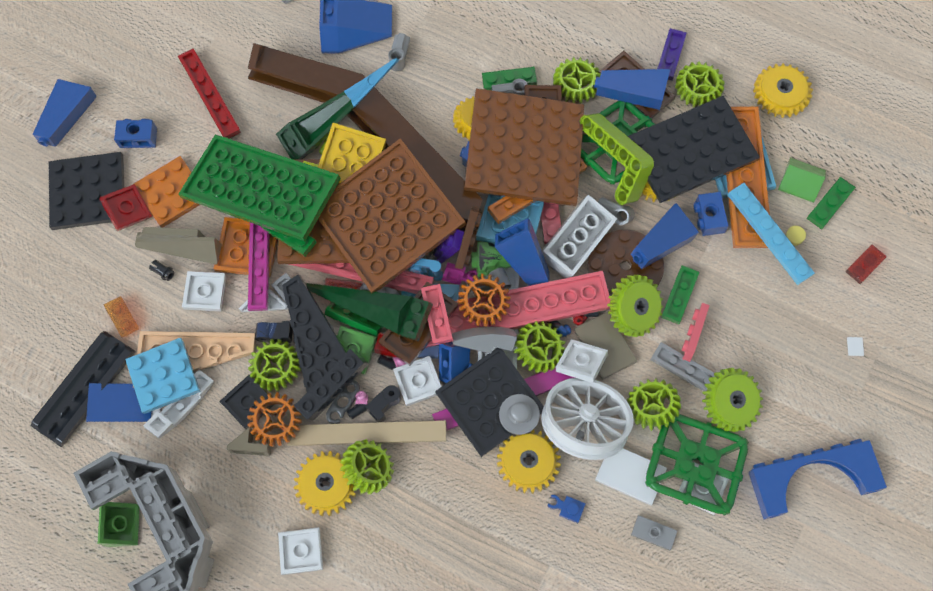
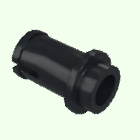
(165, 272)

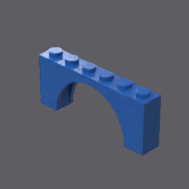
(855, 460)

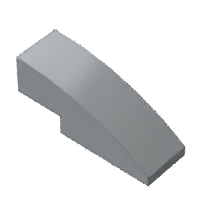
(485, 338)

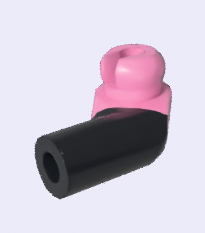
(390, 363)
(359, 408)

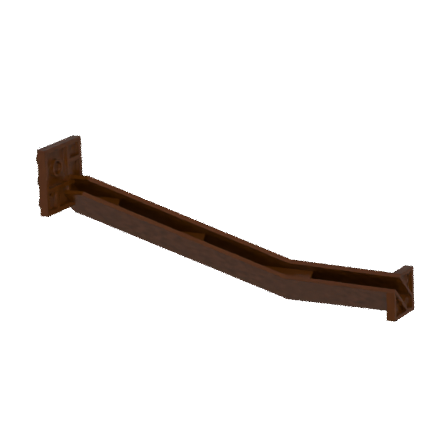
(373, 116)

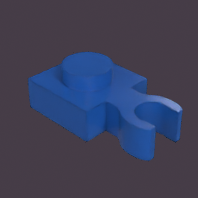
(570, 508)

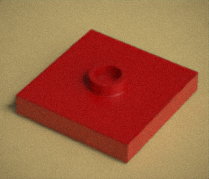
(125, 207)

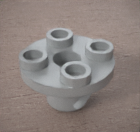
(519, 414)

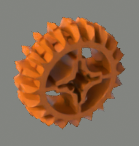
(478, 293)
(262, 408)

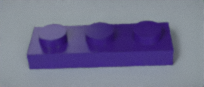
(672, 51)
(448, 247)

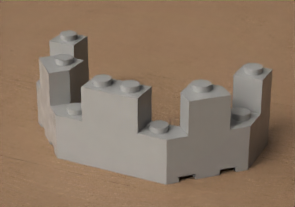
(168, 511)

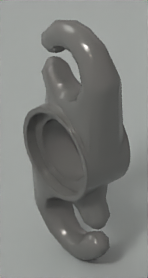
(341, 410)

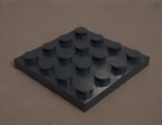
(77, 189)
(477, 395)

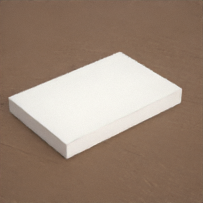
(628, 475)

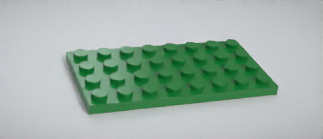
(260, 187)

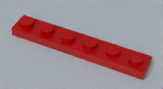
(209, 94)

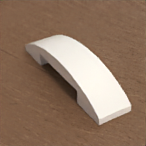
(174, 413)

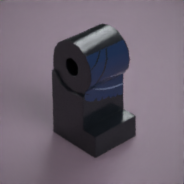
(267, 331)
(382, 402)

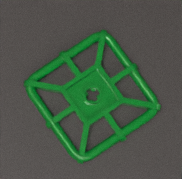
(589, 160)
(703, 474)

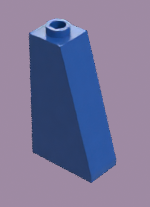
(634, 86)
(62, 111)
(665, 237)
(522, 251)

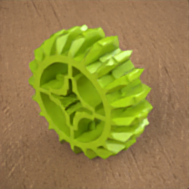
(584, 73)
(694, 76)
(539, 332)
(280, 359)
(653, 411)
(358, 457)

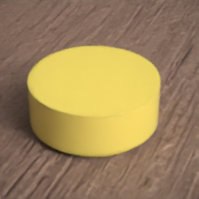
(796, 235)

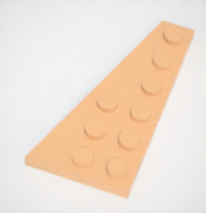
(203, 348)

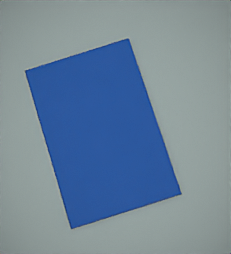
(114, 404)

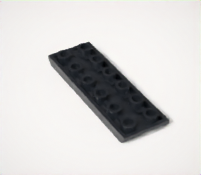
(69, 402)

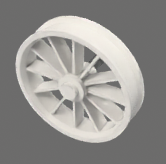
(587, 419)

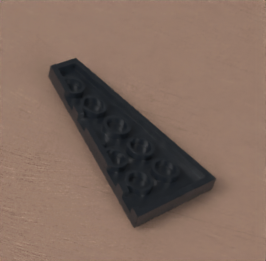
(313, 335)

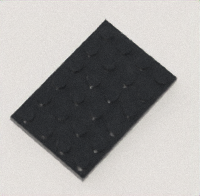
(695, 148)

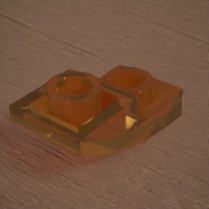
(121, 316)

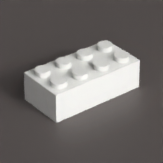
(578, 237)

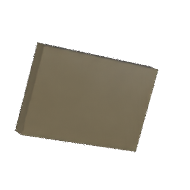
(602, 334)

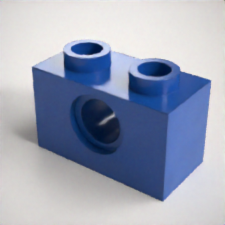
(144, 138)
(714, 204)

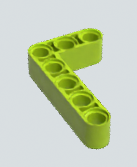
(624, 150)

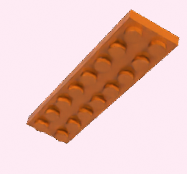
(753, 176)

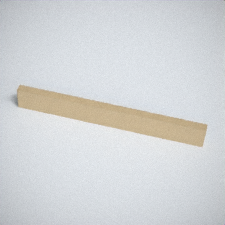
(379, 432)

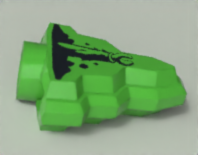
(487, 259)

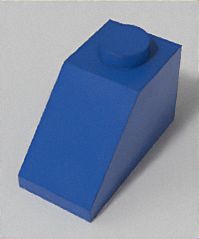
(452, 361)

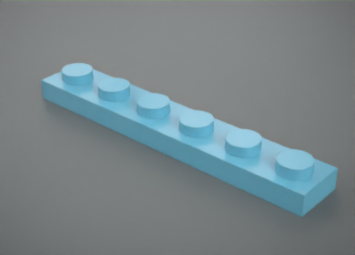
(770, 234)

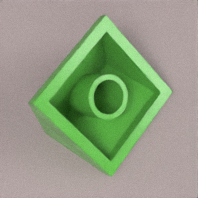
(802, 180)
(118, 524)

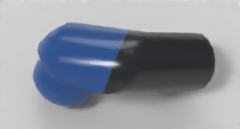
(564, 330)

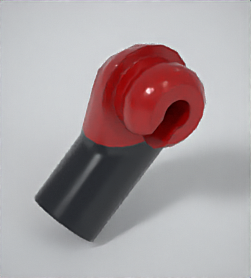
(579, 320)

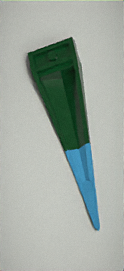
(311, 129)

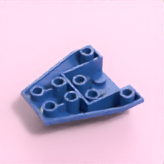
(353, 24)

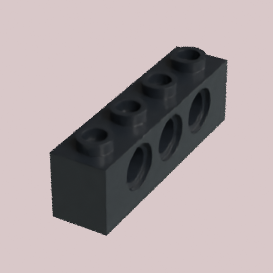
(331, 385)

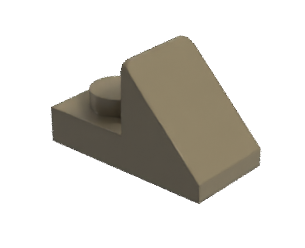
(244, 445)

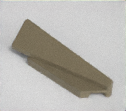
(180, 243)

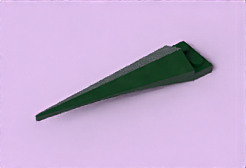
(392, 311)

